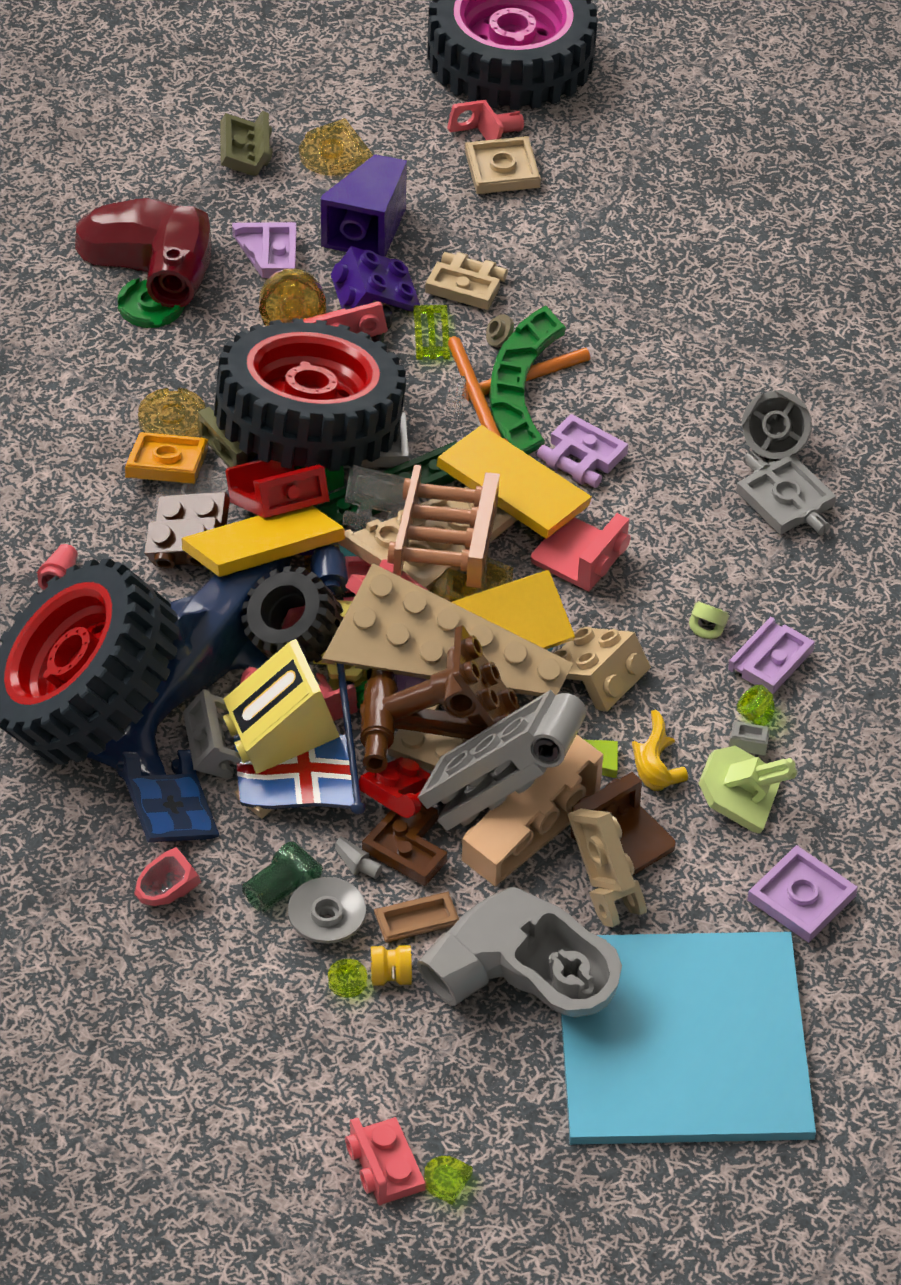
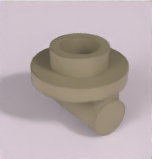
(499, 330)

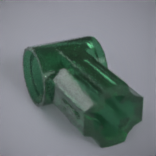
(287, 872)

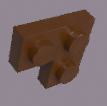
(400, 845)

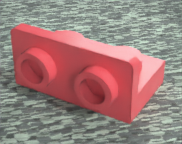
(385, 1159)

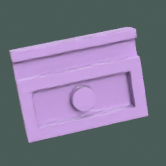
(771, 655)

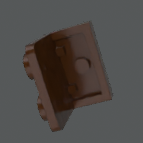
(641, 834)

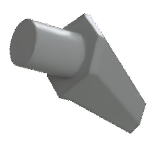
(357, 859)

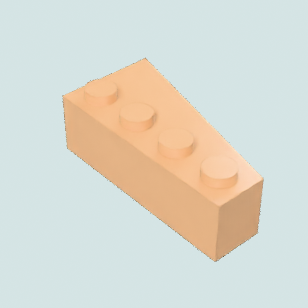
(534, 817)

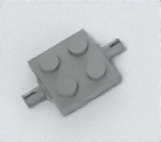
(786, 493)

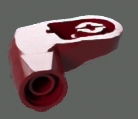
(150, 237)

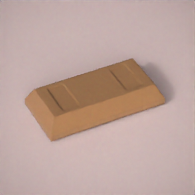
(416, 917)

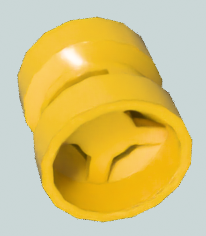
(391, 965)

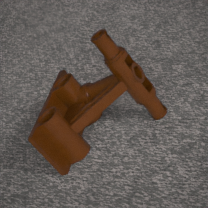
(466, 688)

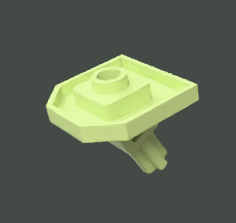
(743, 785)

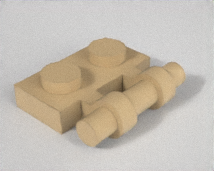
(466, 280)

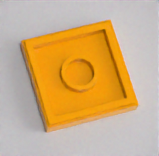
(166, 458)

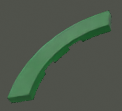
(510, 376)

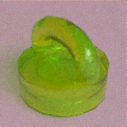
(756, 702)

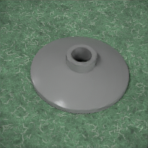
(325, 897)

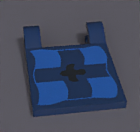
(169, 805)

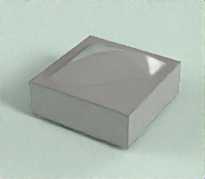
(750, 737)

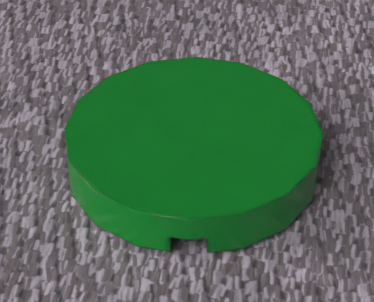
(141, 310)

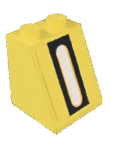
(279, 711)

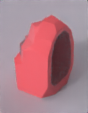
(166, 879)

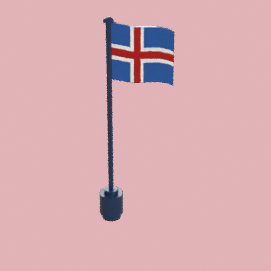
(328, 772)

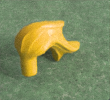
(647, 758)

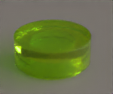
(347, 978)

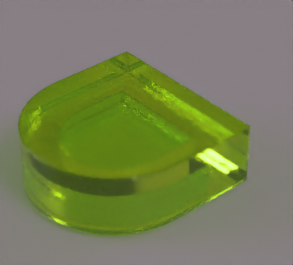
(446, 1177)

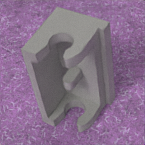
(207, 736)

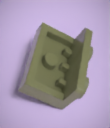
(245, 143)

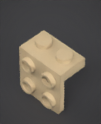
(605, 662)

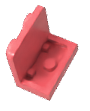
(583, 551)

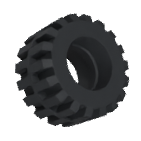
(270, 606)

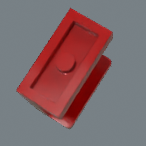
(274, 490)

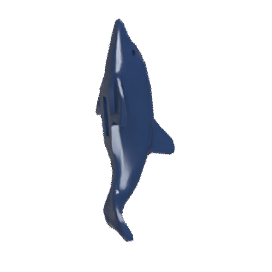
(207, 649)

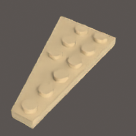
(373, 541)
(411, 630)

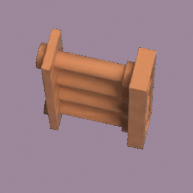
(475, 539)

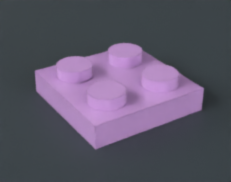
(802, 893)

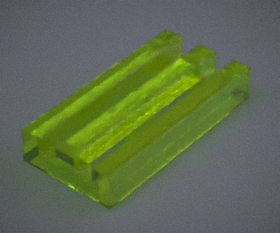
(433, 350)

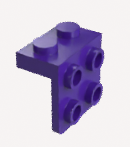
(369, 277)

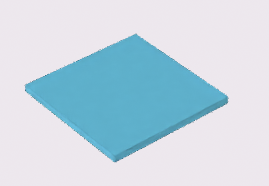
(692, 1045)

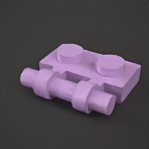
(587, 443)

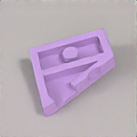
(268, 245)

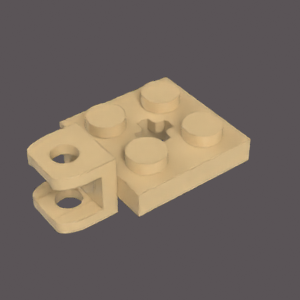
(606, 864)

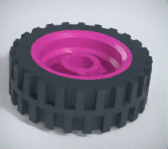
(512, 48)

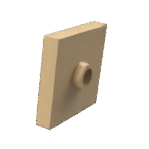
(502, 165)

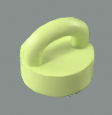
(710, 614)

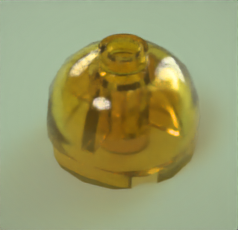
(291, 296)

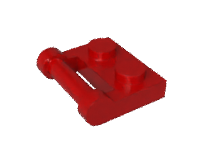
(397, 786)

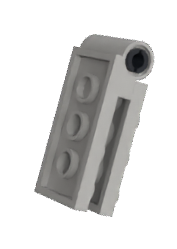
(503, 758)

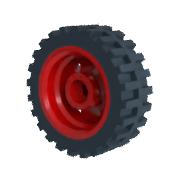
(309, 394)
(84, 660)

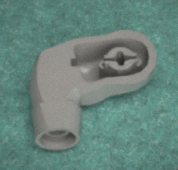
(531, 947)

